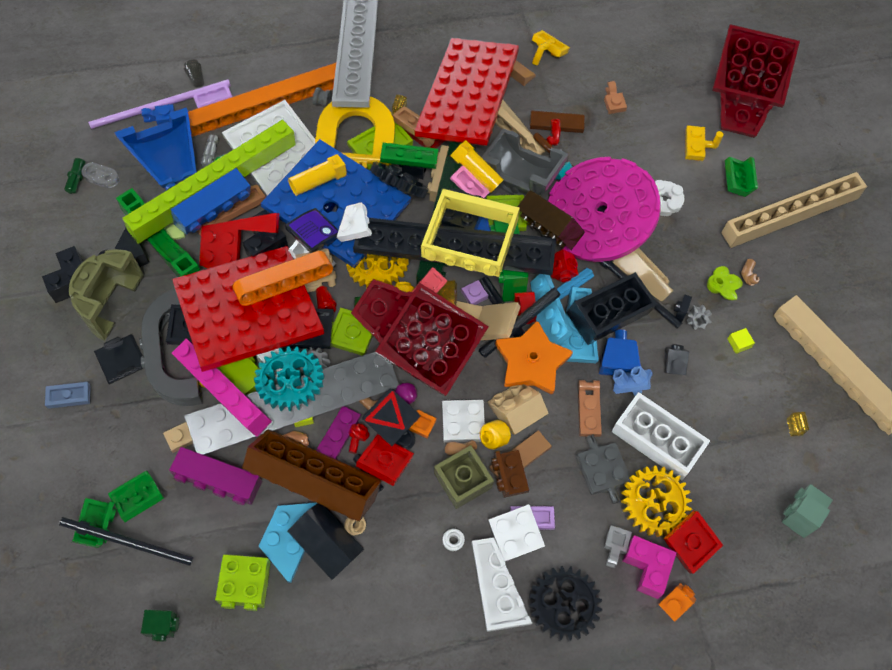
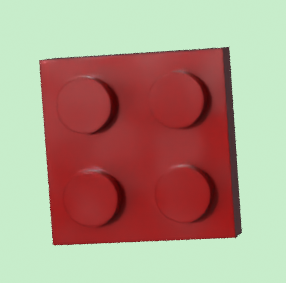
(384, 460)
(693, 542)

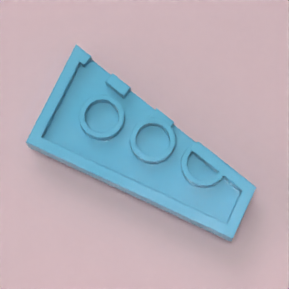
(581, 351)

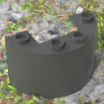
(522, 167)

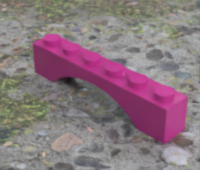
(223, 390)

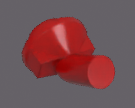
(357, 432)

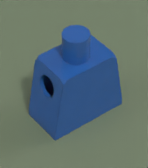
(619, 354)

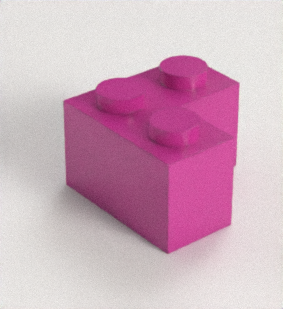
(654, 562)

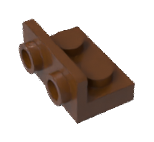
(511, 473)

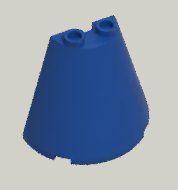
(163, 149)

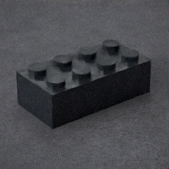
(611, 308)

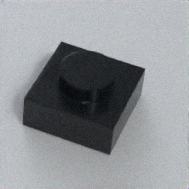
(682, 307)

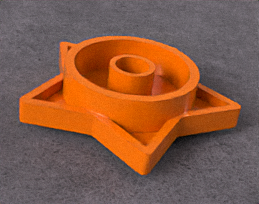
(532, 359)

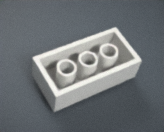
(660, 436)

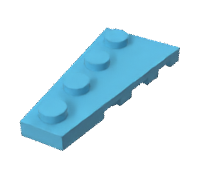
(553, 317)

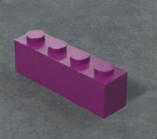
(215, 476)

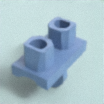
(632, 381)

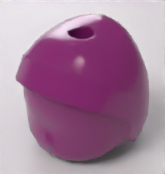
(407, 392)

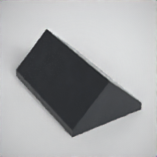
(325, 540)

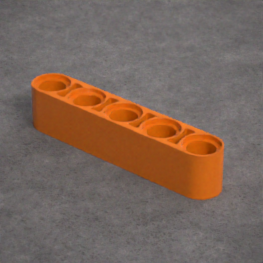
(282, 278)

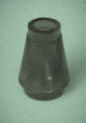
(194, 72)

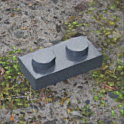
(67, 395)

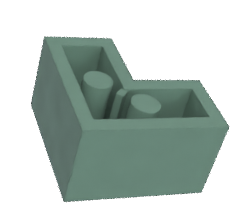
(807, 511)

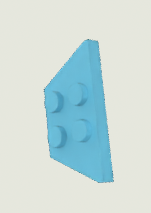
(279, 544)

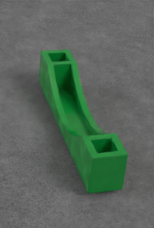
(173, 255)

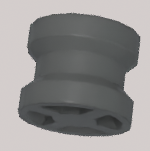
(322, 97)

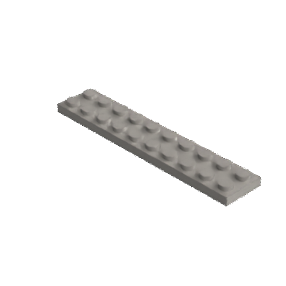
(355, 54)

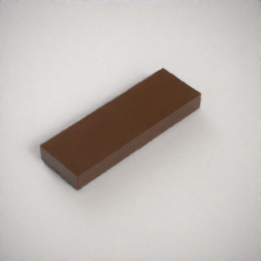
(569, 122)

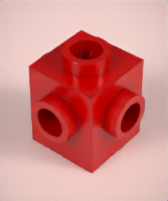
(564, 266)

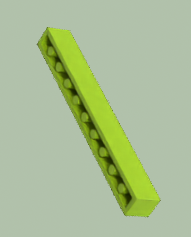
(246, 158)

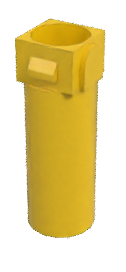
(477, 166)
(318, 175)

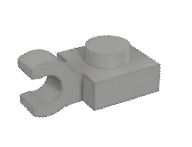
(617, 542)

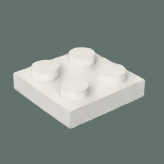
(462, 420)
(516, 532)

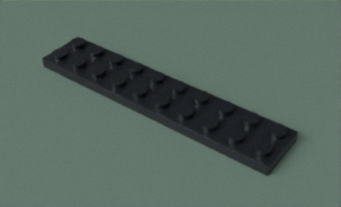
(405, 239)

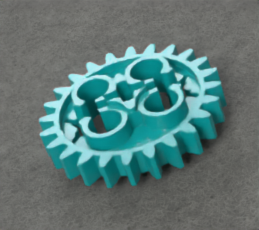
(289, 362)

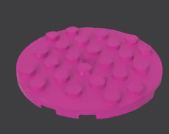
(630, 201)

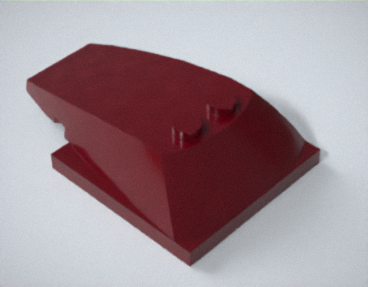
(752, 77)
(420, 332)

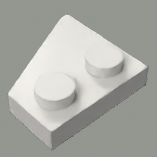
(354, 223)

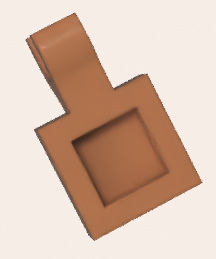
(614, 101)

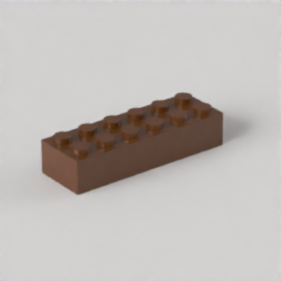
(312, 474)

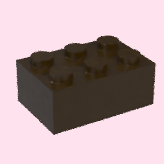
(550, 220)

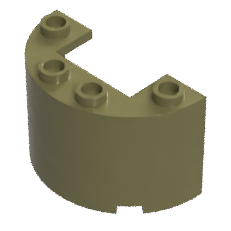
(95, 282)

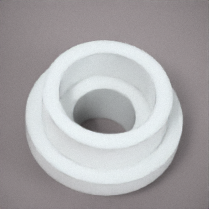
(453, 533)

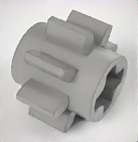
(695, 313)

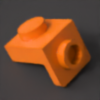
(678, 601)

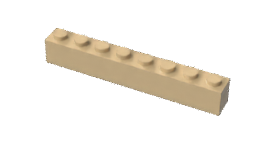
(793, 209)
(838, 361)

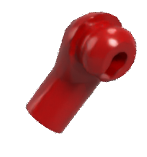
(555, 130)

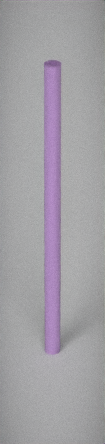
(136, 111)

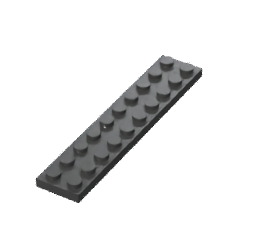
(342, 385)

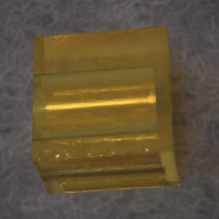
(399, 102)
(797, 424)

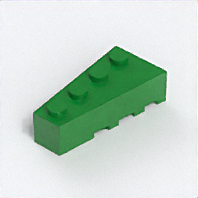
(510, 281)

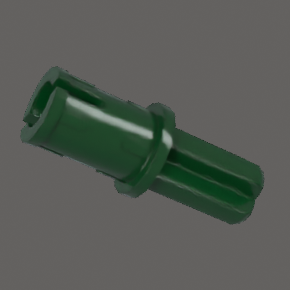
(74, 176)

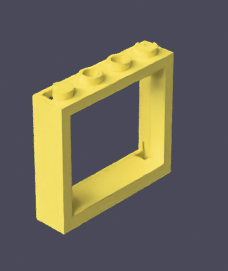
(474, 206)

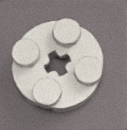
(675, 195)

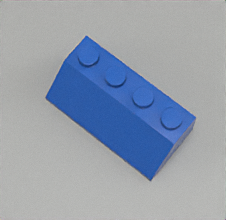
(210, 201)

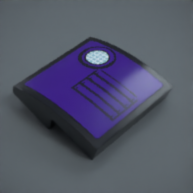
(312, 230)

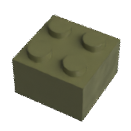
(463, 477)

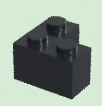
(264, 241)
(58, 281)

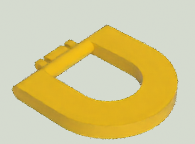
(376, 113)

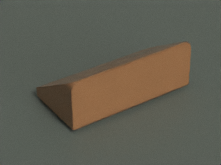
(522, 74)

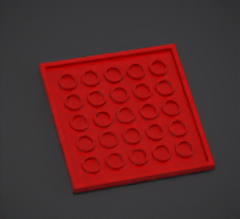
(232, 332)

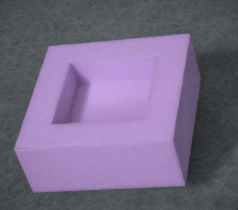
(474, 293)

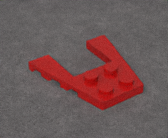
(222, 240)

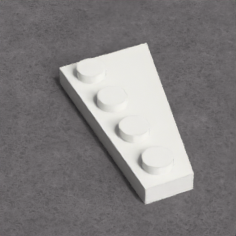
(499, 596)

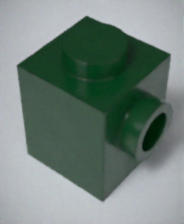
(159, 624)

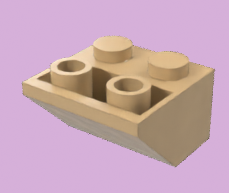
(518, 407)

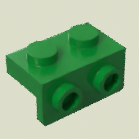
(741, 176)
(135, 496)
(98, 515)

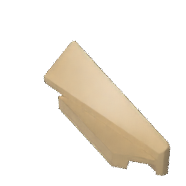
(508, 120)
(647, 271)

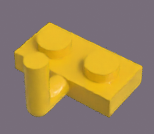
(548, 42)
(696, 143)

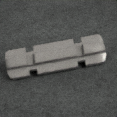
(210, 150)

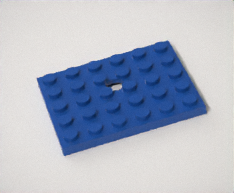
(356, 187)

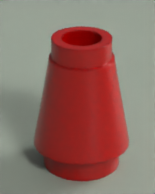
(324, 299)

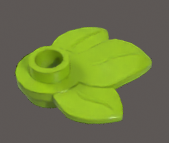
(724, 283)

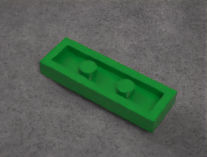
(409, 155)

